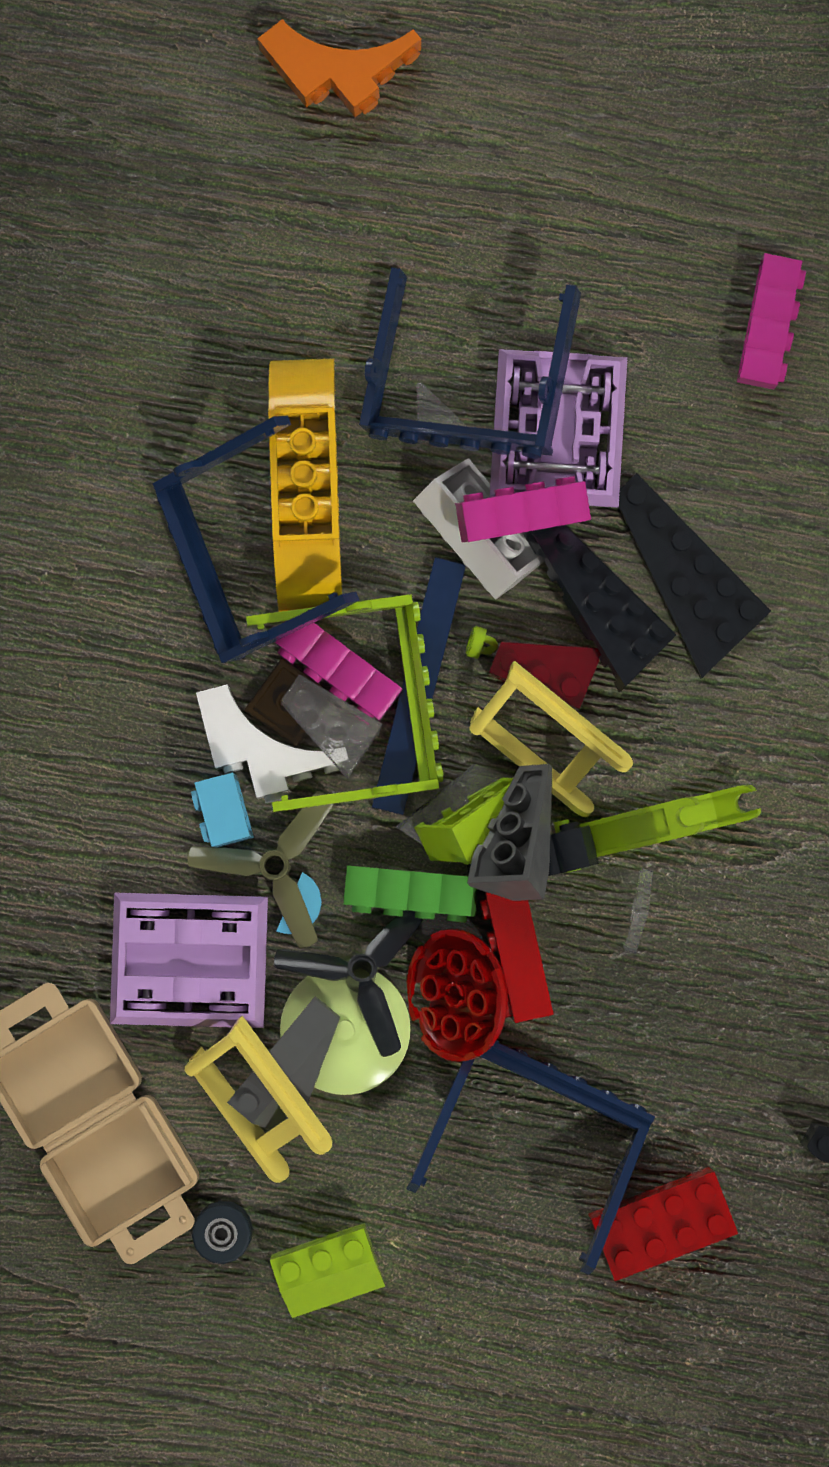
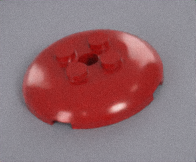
(464, 992)

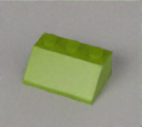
(327, 1270)

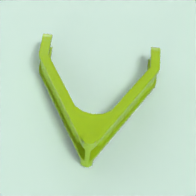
(667, 821)

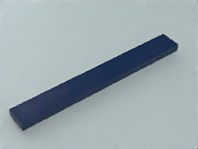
(435, 626)

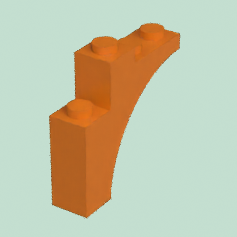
(351, 74)

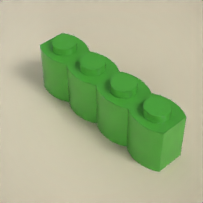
(411, 892)

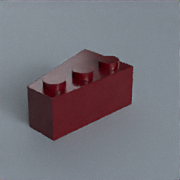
(560, 668)

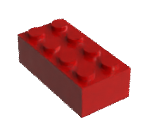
(518, 955)
(666, 1223)

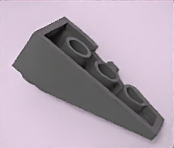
(517, 847)
(299, 1055)

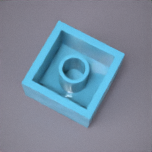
(222, 810)

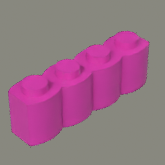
(770, 320)
(522, 511)
(341, 668)

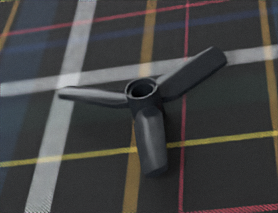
(370, 996)

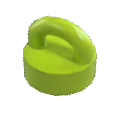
(476, 641)

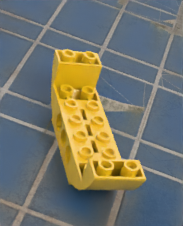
(304, 483)

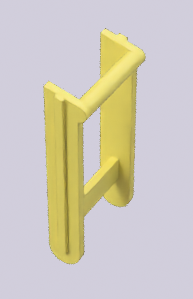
(596, 743)
(300, 1118)

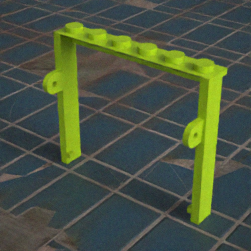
(419, 707)

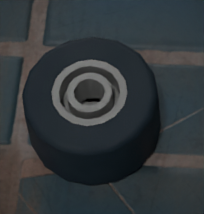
(224, 1221)

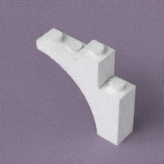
(237, 741)

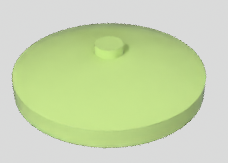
(352, 1058)

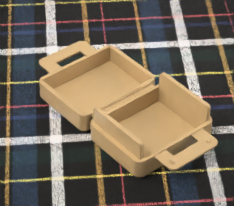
(105, 1149)

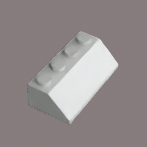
(495, 561)

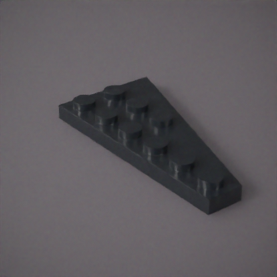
(697, 587)
(601, 604)

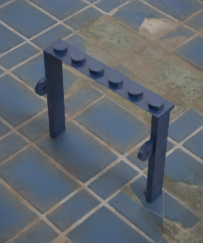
(467, 437)
(198, 563)
(574, 1089)

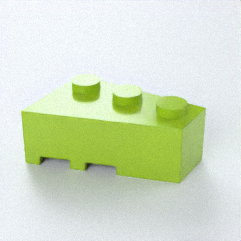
(461, 831)

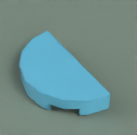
(312, 900)

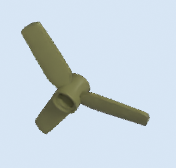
(285, 890)

